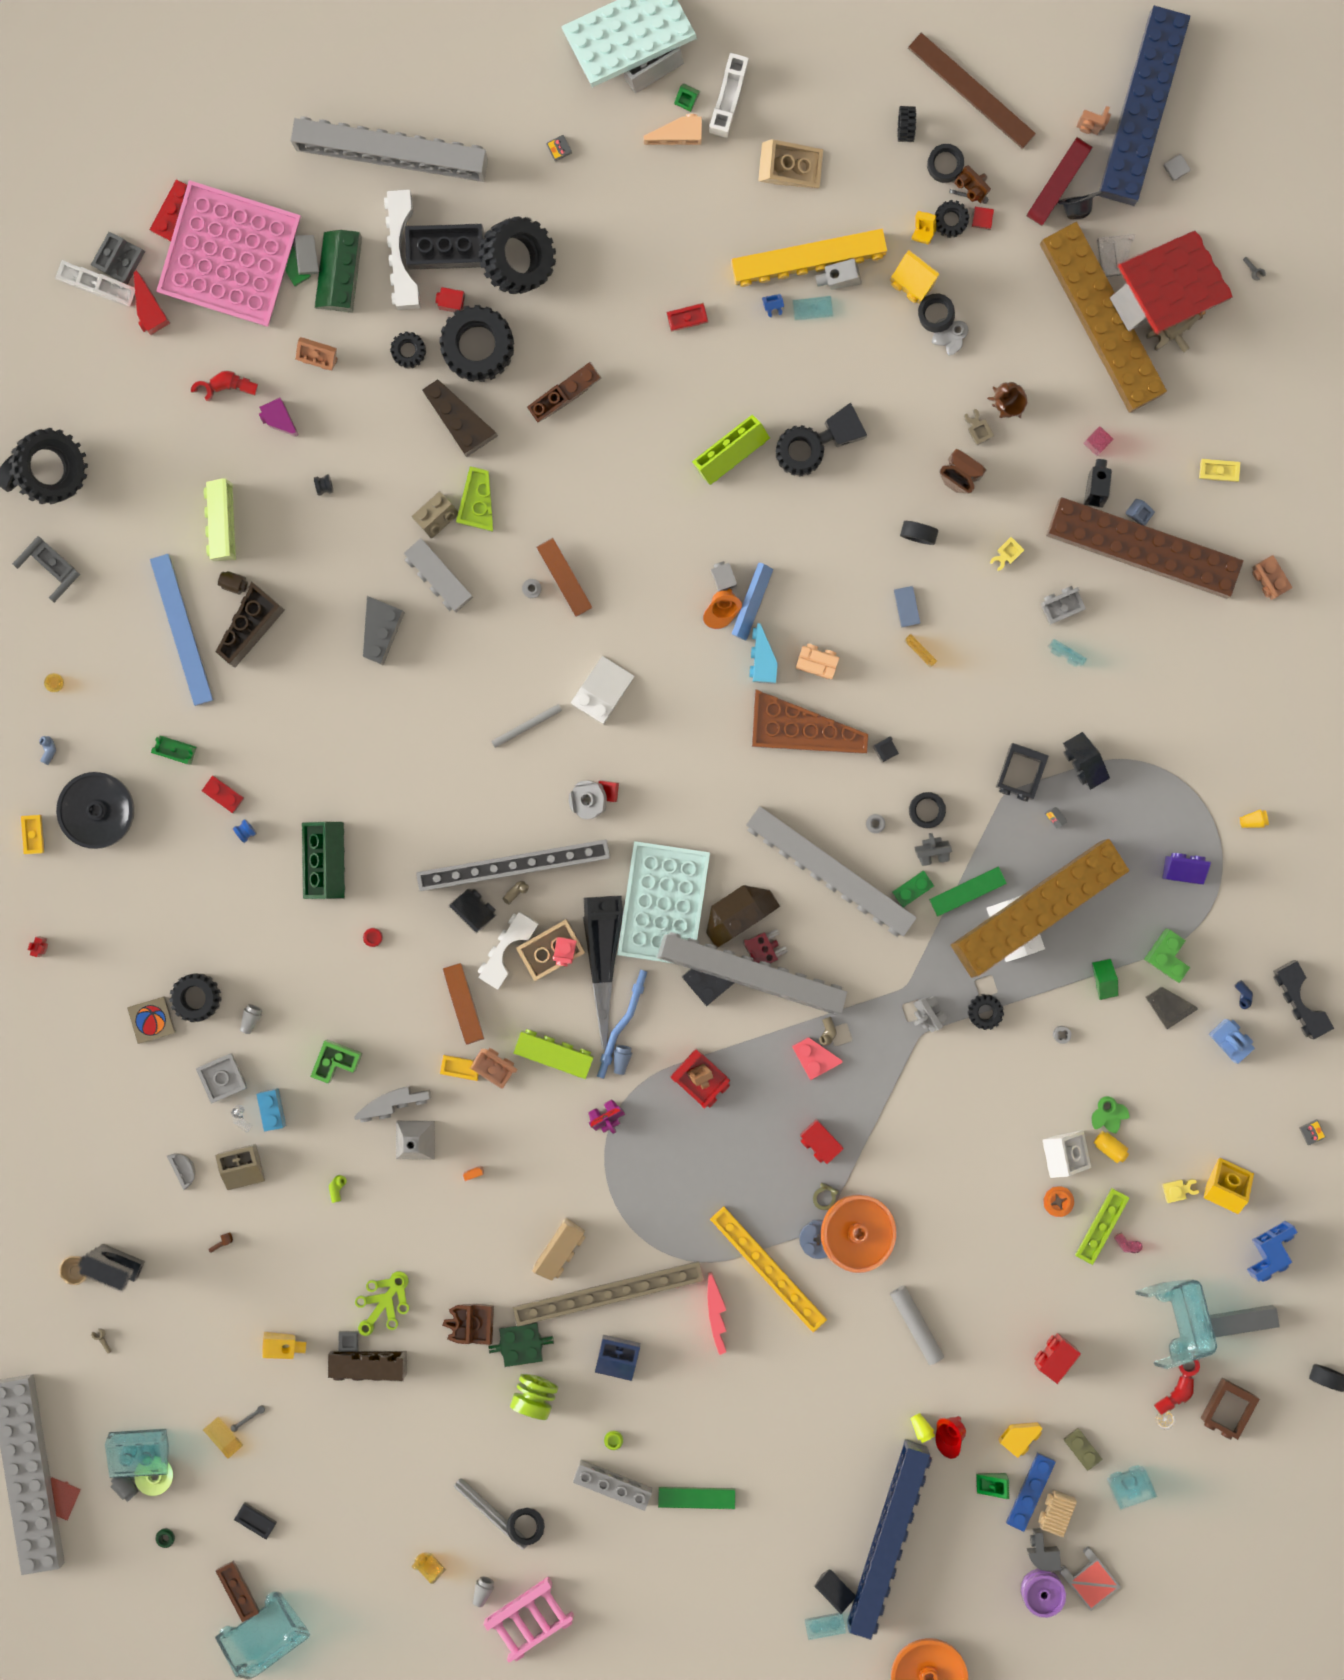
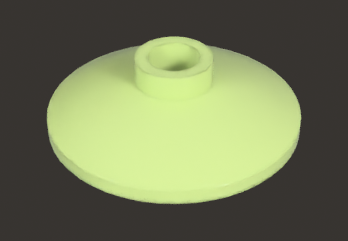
(154, 1487)

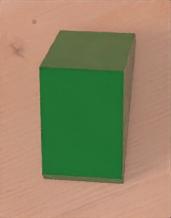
(1105, 979)
(993, 1484)

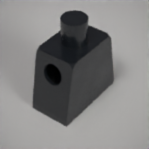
(843, 427)
(1098, 484)

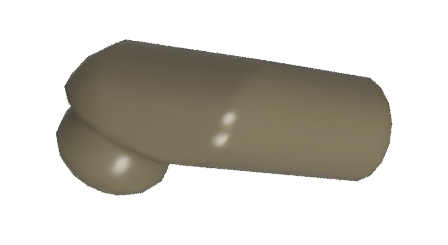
(519, 887)

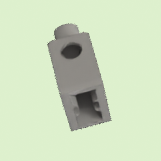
(848, 275)

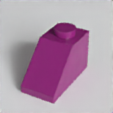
(277, 417)

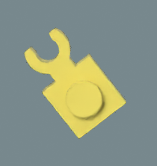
(1008, 552)
(1176, 1190)

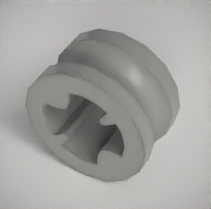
(1062, 1040)

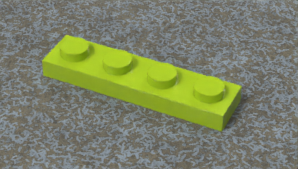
(1102, 1226)

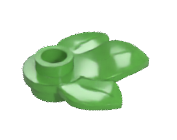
(1109, 1117)

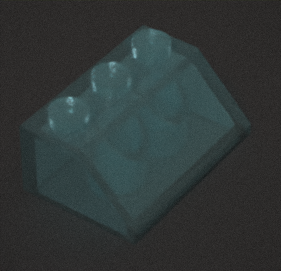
(137, 1453)

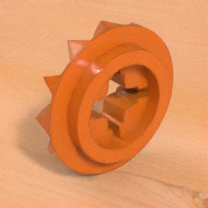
(1067, 1205)

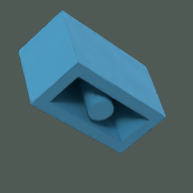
(271, 1109)

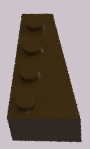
(462, 423)
(367, 1365)

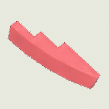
(715, 1307)

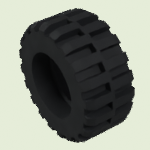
(539, 249)
(461, 323)

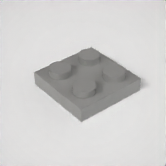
(221, 1078)

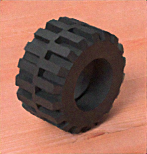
(799, 434)
(178, 997)

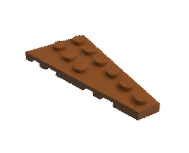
(793, 727)

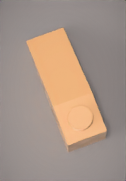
(678, 132)

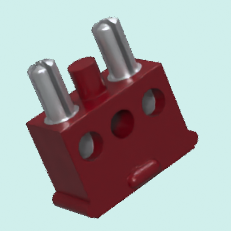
(755, 949)

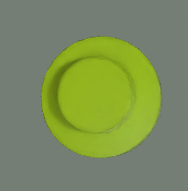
(613, 1440)

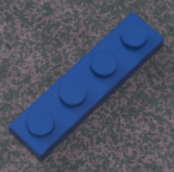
(1030, 1492)

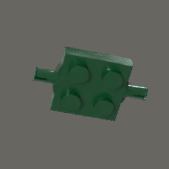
(521, 1344)

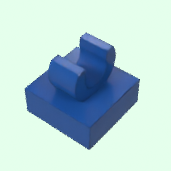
(773, 302)

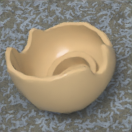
(70, 1271)

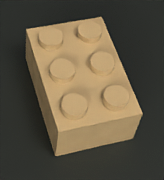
(539, 951)

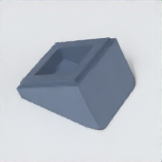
(1140, 512)

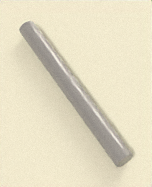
(527, 725)

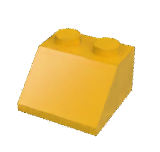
(1229, 1186)

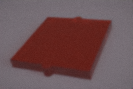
(64, 1497)

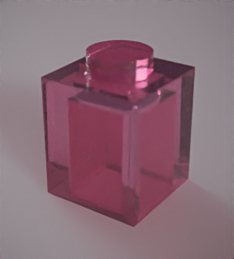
(1098, 441)

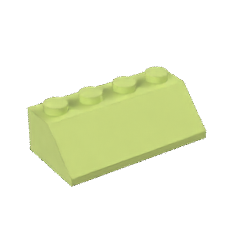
(220, 520)

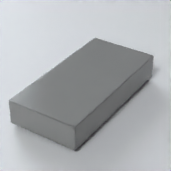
(306, 254)

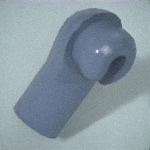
(49, 748)

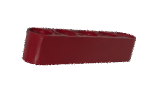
(1059, 181)

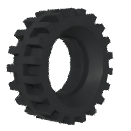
(67, 451)

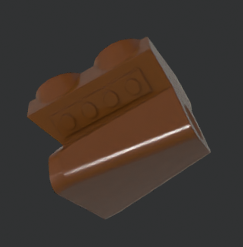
(961, 472)

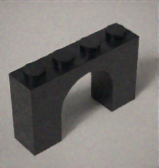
(110, 1267)

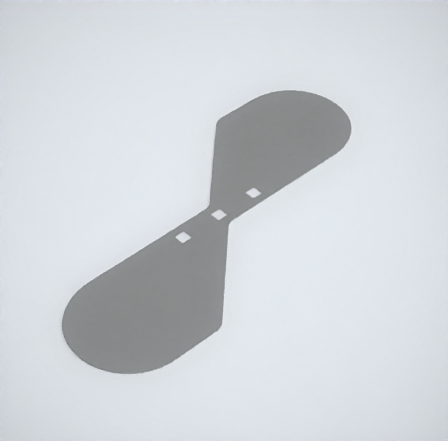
(683, 1162)

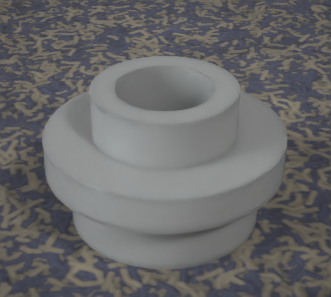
(536, 592)
(880, 819)

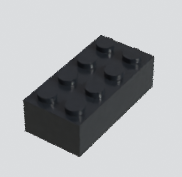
(443, 246)

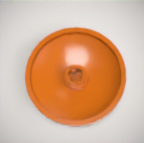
(858, 1233)
(929, 1661)

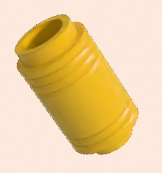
(1111, 1147)

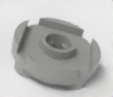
(597, 803)

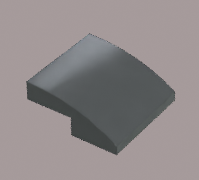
(117, 258)

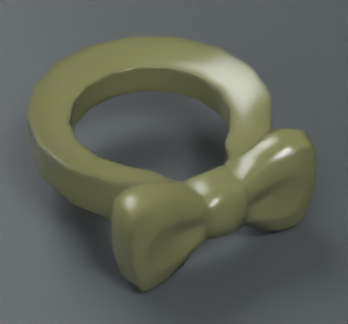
(823, 1187)

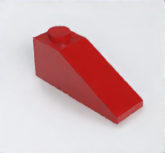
(148, 310)

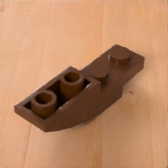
(564, 393)

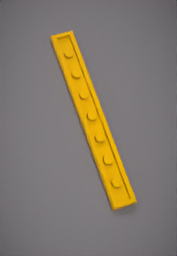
(768, 1269)

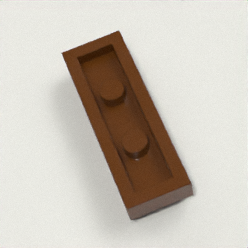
(237, 1591)

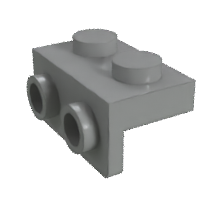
(1063, 605)

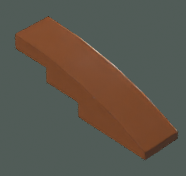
(564, 577)
(463, 1003)

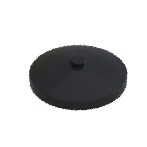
(95, 810)

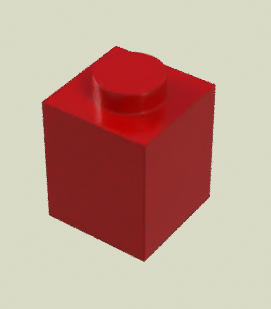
(450, 299)

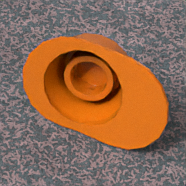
(722, 609)

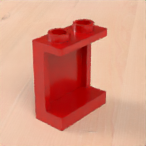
(717, 1084)

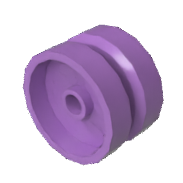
(1053, 1594)

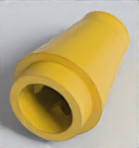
(1256, 819)

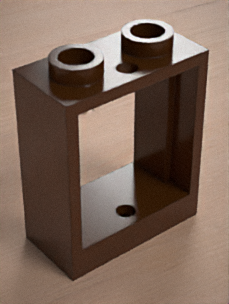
(1214, 1402)

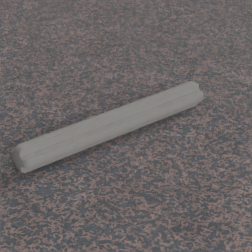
(485, 1508)

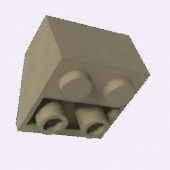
(240, 1167)

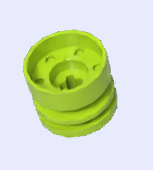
(532, 1400)

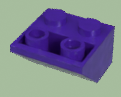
(1187, 870)

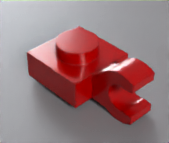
(38, 947)

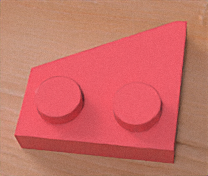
(815, 1058)

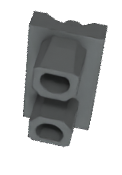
(932, 847)

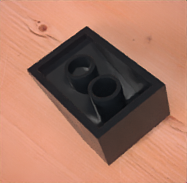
(473, 910)

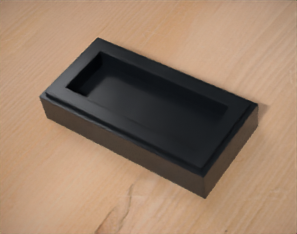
(255, 1520)

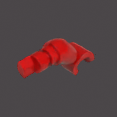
(223, 381)
(1182, 1392)

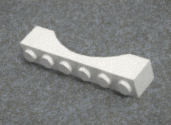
(400, 210)

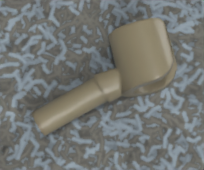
(102, 1340)

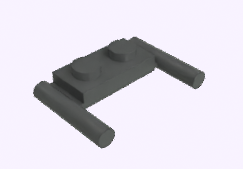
(52, 562)

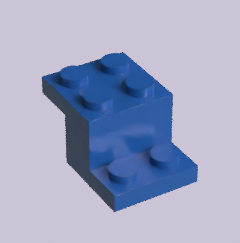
(1272, 1251)

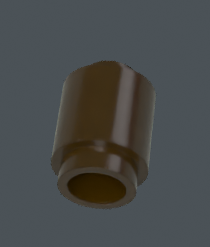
(232, 582)

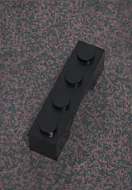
(1291, 978)

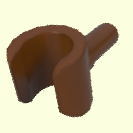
(226, 1239)

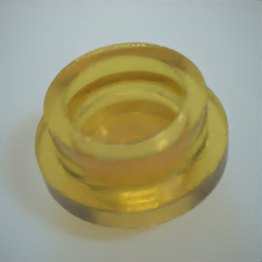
(53, 682)

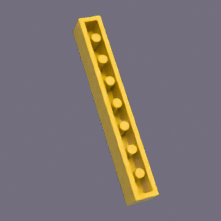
(808, 257)

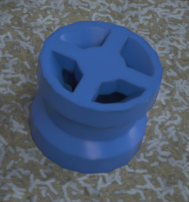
(244, 831)

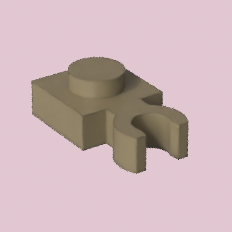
(979, 430)

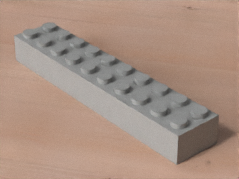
(389, 149)
(28, 1477)

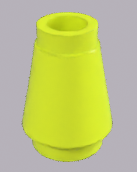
(922, 1428)

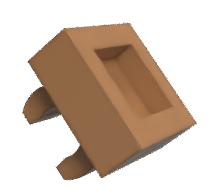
(700, 1076)

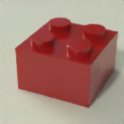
(1056, 1358)

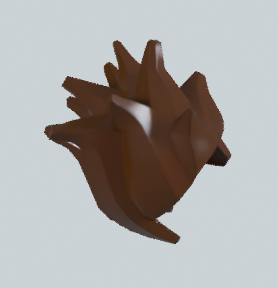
(1009, 399)

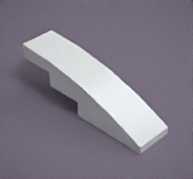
(95, 283)

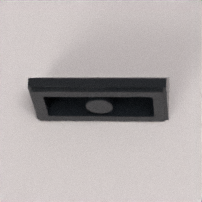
(834, 1591)

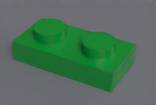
(913, 889)

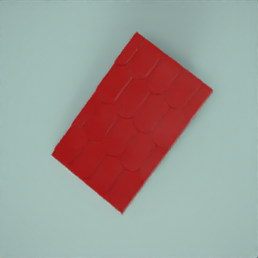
(1169, 284)

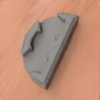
(183, 1169)

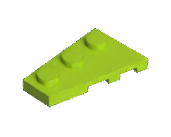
(476, 501)

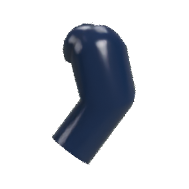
(1246, 995)

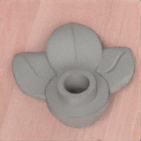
(950, 338)

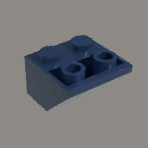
(617, 1357)

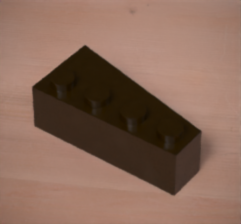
(248, 625)

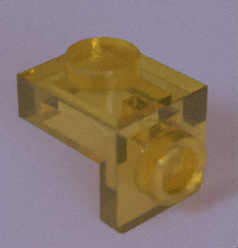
(428, 1567)

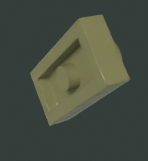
(1082, 1449)

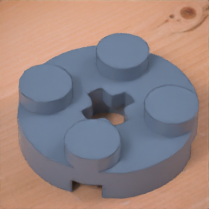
(806, 1238)

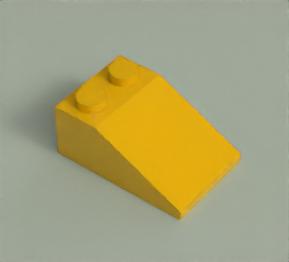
(914, 277)

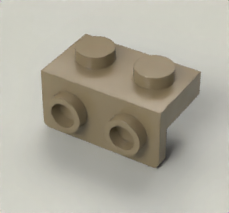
(435, 514)

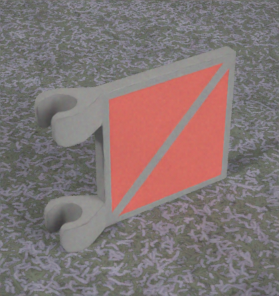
(1092, 1582)

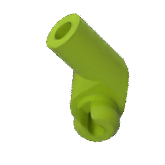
(335, 1186)

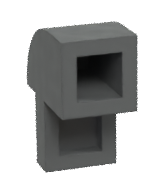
(1043, 1557)

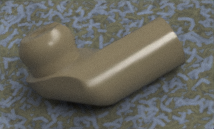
(829, 1032)

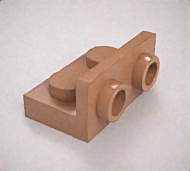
(316, 354)
(1271, 577)

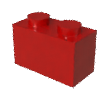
(821, 1142)

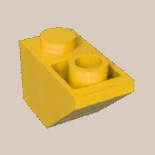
(1019, 1436)

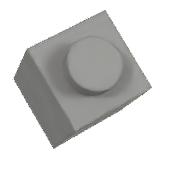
(723, 576)

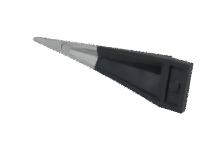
(602, 929)

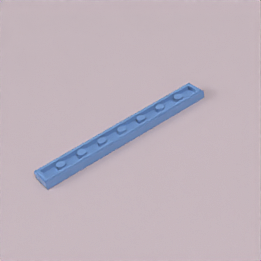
(181, 629)

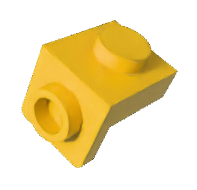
(925, 227)

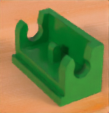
(174, 750)

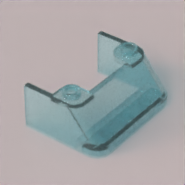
(1192, 1318)

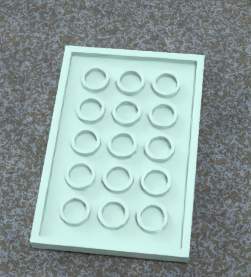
(626, 36)
(661, 898)

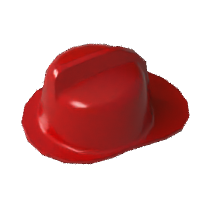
(949, 1436)

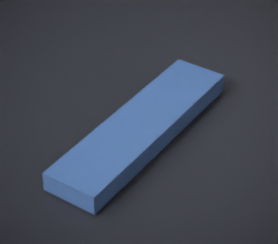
(752, 601)

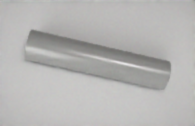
(917, 1325)

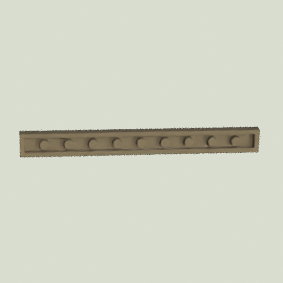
(608, 1293)

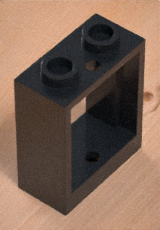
(1027, 753)

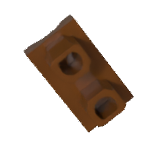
(974, 183)

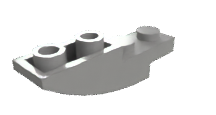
(384, 1104)

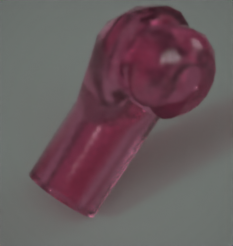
(1128, 1246)

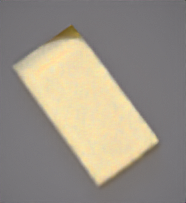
(920, 651)
(223, 1437)

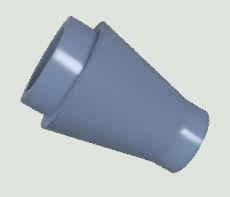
(622, 1056)

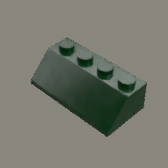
(338, 270)
(323, 860)

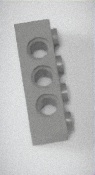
(612, 1485)

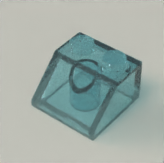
(1131, 1487)

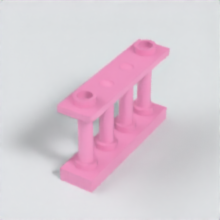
(511, 1610)

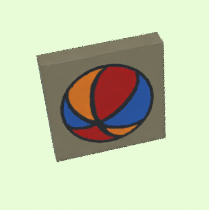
(151, 1020)

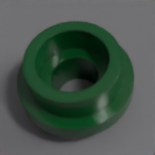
(161, 1542)

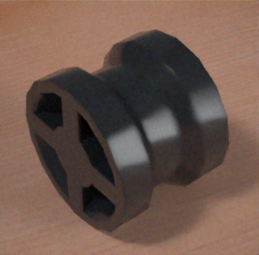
(323, 485)

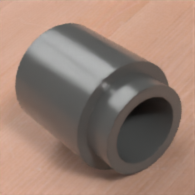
(124, 1487)

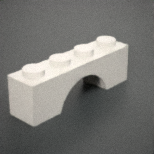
(729, 95)
(520, 929)

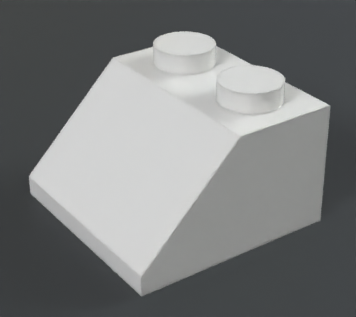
(1067, 1154)

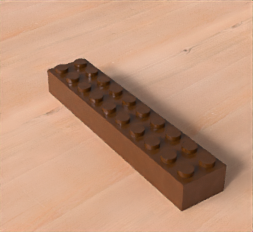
(1144, 548)

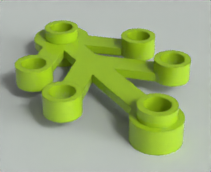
(384, 1300)

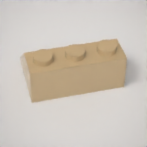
(559, 1250)

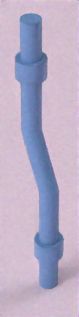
(606, 1058)

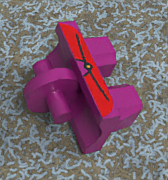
(608, 1120)

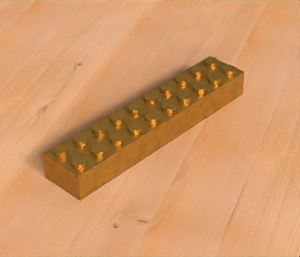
(1090, 297)
(1039, 908)

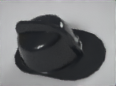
(1078, 206)

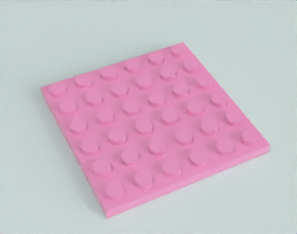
(228, 253)

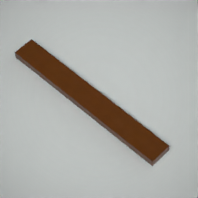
(971, 90)

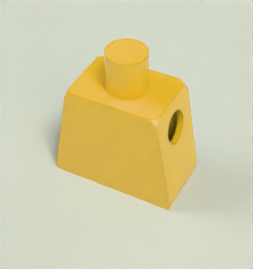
(273, 1344)

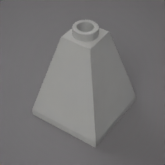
(421, 1134)

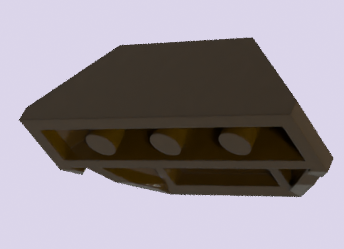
(739, 912)

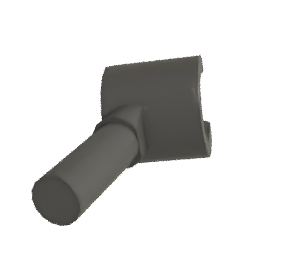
(1254, 270)

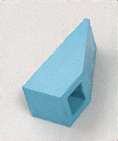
(764, 660)

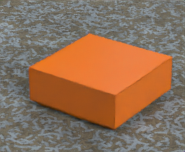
(472, 1173)

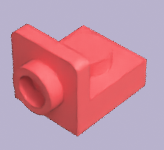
(564, 951)

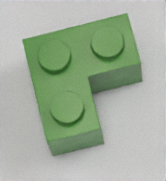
(1163, 955)
(333, 1056)

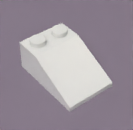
(602, 690)

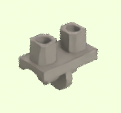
(926, 1015)

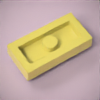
(1219, 470)

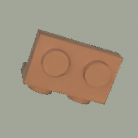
(1092, 122)
(493, 1067)

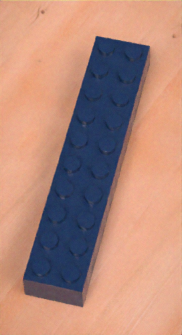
(1144, 105)
(888, 1539)

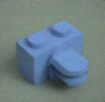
(1232, 1040)

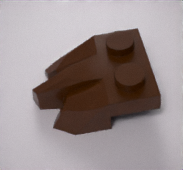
(471, 1324)

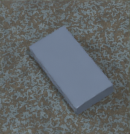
(907, 606)

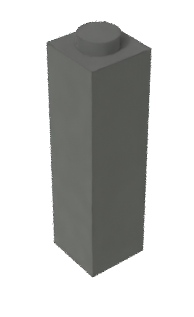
(1244, 1320)

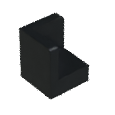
(885, 749)

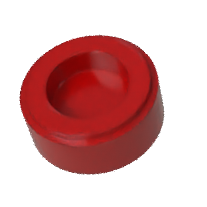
(372, 937)

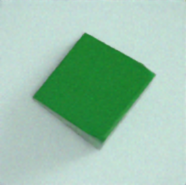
(686, 97)

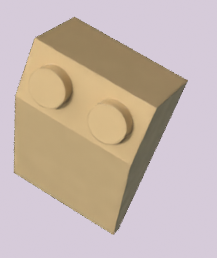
(790, 164)

